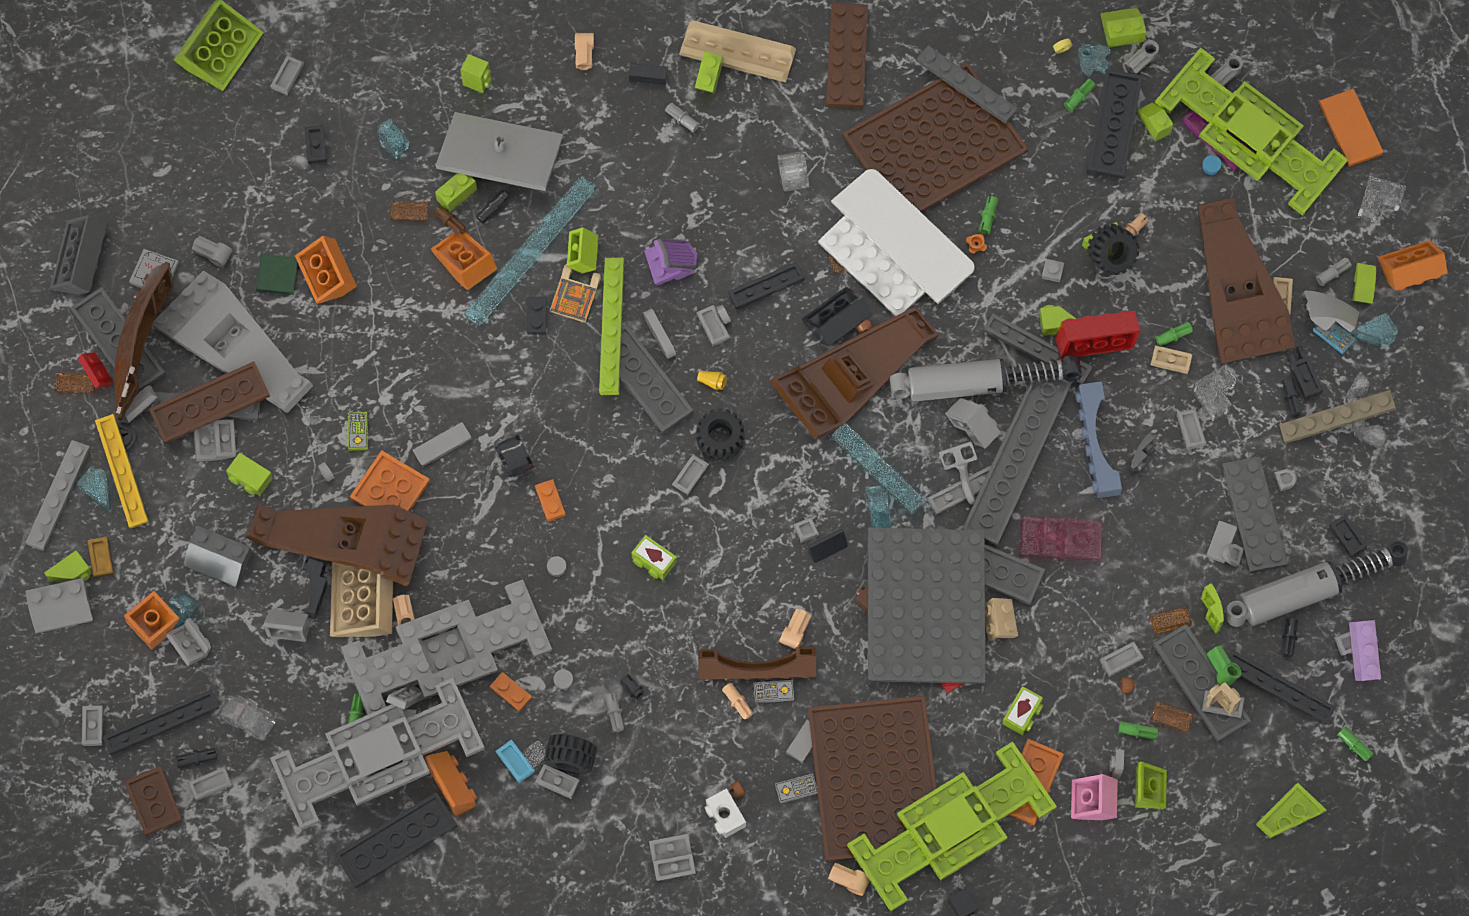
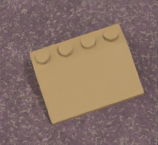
(360, 603)

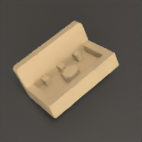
(1000, 619)
(1226, 696)

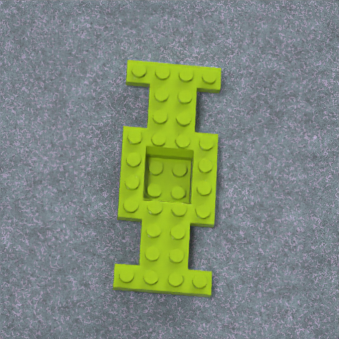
(1256, 123)
(948, 818)

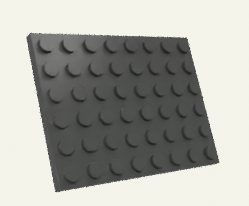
(926, 605)

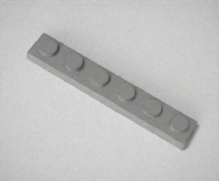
(57, 495)

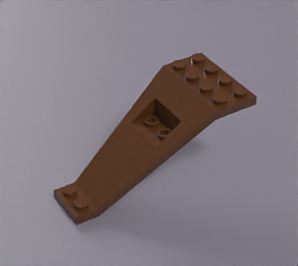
(1247, 319)
(842, 380)
(380, 537)

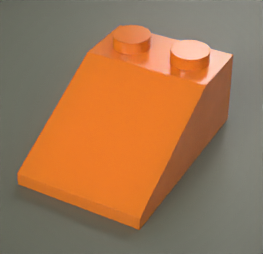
(464, 259)

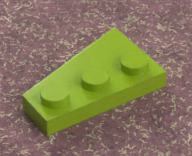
(1290, 812)

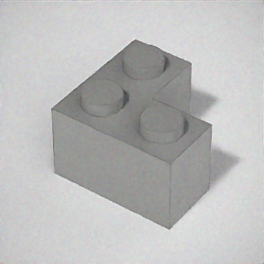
(973, 420)

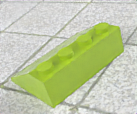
(218, 45)

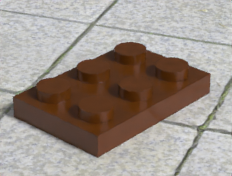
(153, 801)

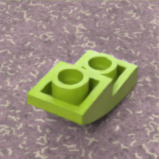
(1365, 283)

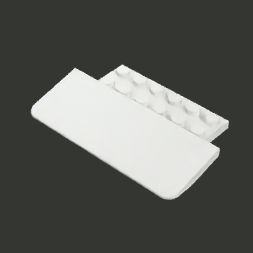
(893, 246)

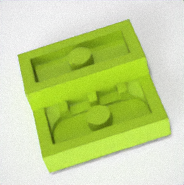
(1215, 611)

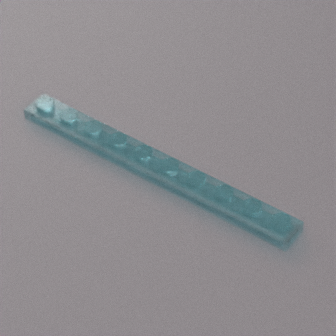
(530, 250)

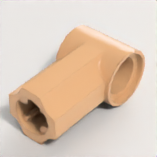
(584, 45)
(403, 609)
(794, 633)
(855, 881)

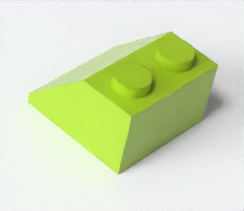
(1123, 27)

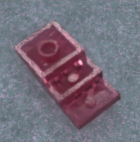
(1060, 538)

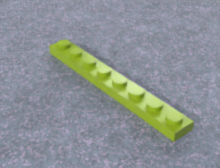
(611, 326)

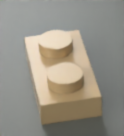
(1284, 287)
(1171, 359)

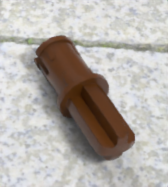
(449, 220)

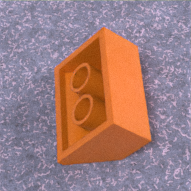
(1413, 265)
(325, 270)
(451, 782)

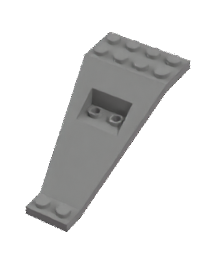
(223, 333)

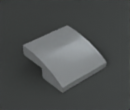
(215, 441)
(672, 857)

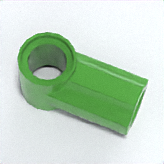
(1227, 671)

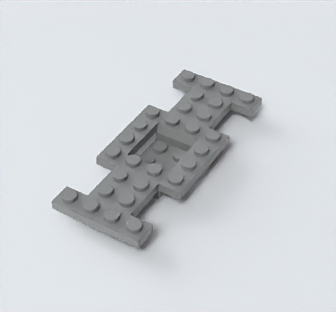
(456, 654)
(373, 745)

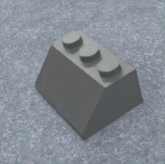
(217, 556)

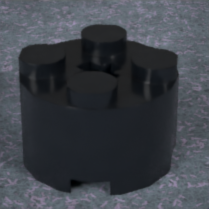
(515, 456)

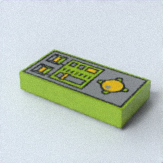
(357, 431)

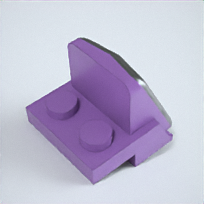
(671, 260)

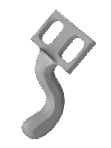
(961, 465)

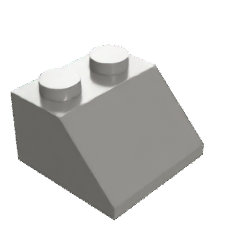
(287, 625)

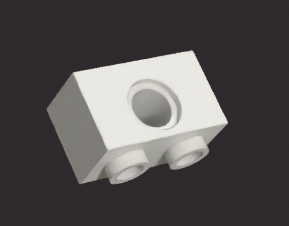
(720, 802)

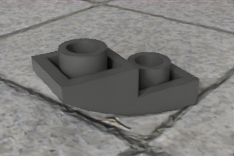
(1139, 458)

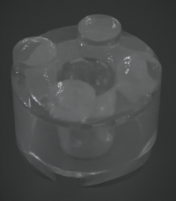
(793, 171)

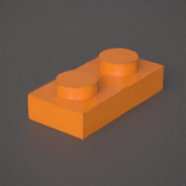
(550, 500)
(510, 692)

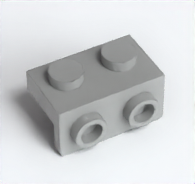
(189, 642)

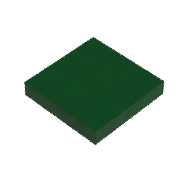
(277, 274)

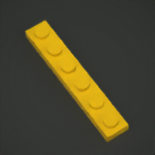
(121, 471)

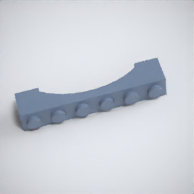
(1106, 480)

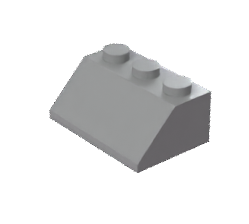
(59, 605)

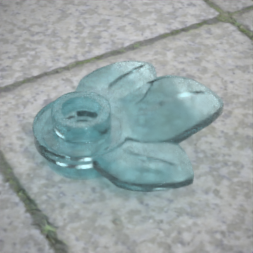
(1095, 61)

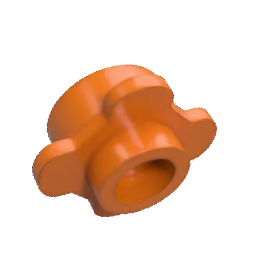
(977, 238)

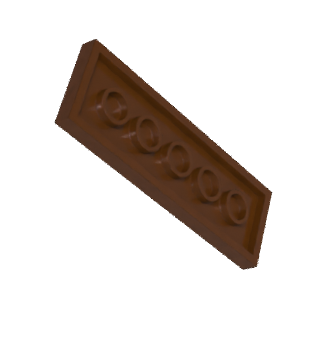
(847, 55)
(209, 402)

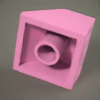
(1094, 798)

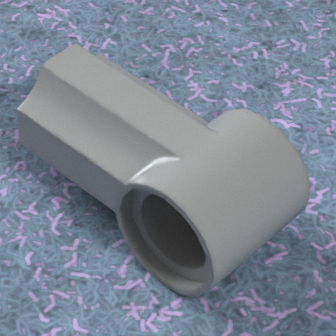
(1142, 58)
(1226, 73)
(216, 253)

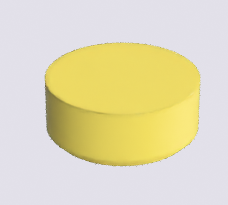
(1062, 46)

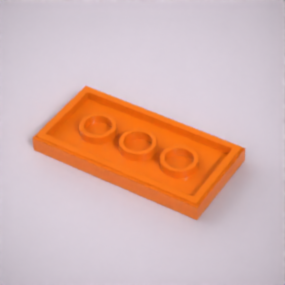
(1351, 127)
(1044, 764)

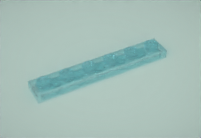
(878, 468)

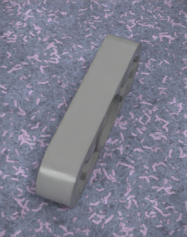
(659, 333)

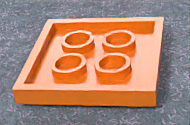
(389, 483)

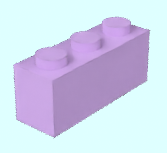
(1365, 650)

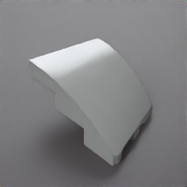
(1327, 309)

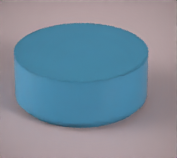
(1211, 165)

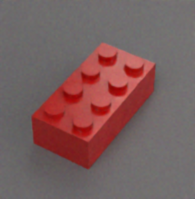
(1097, 334)

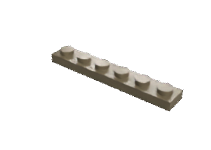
(1337, 416)

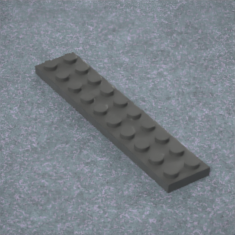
(1016, 458)

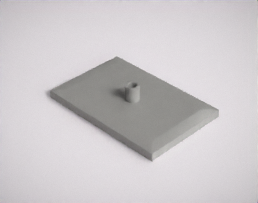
(499, 151)

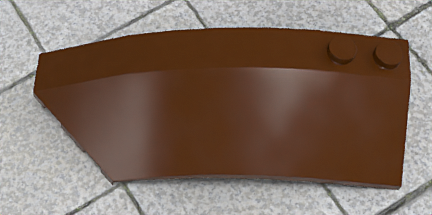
(135, 332)

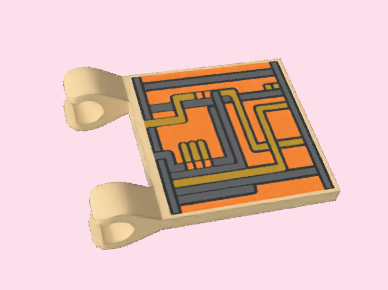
(573, 297)

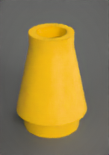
(715, 380)

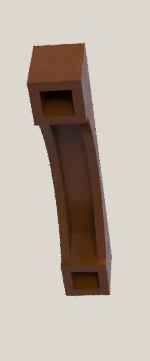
(797, 664)

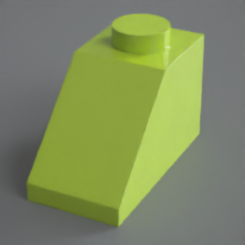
(1155, 121)
(1051, 319)
(69, 569)

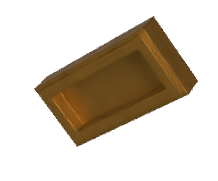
(100, 557)

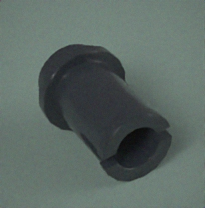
(633, 688)

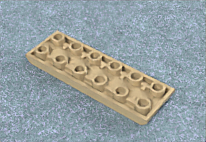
(739, 50)

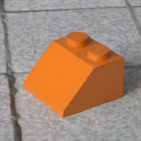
(151, 620)

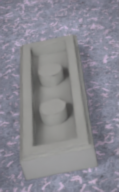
(442, 444)

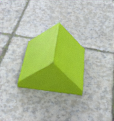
(1150, 786)

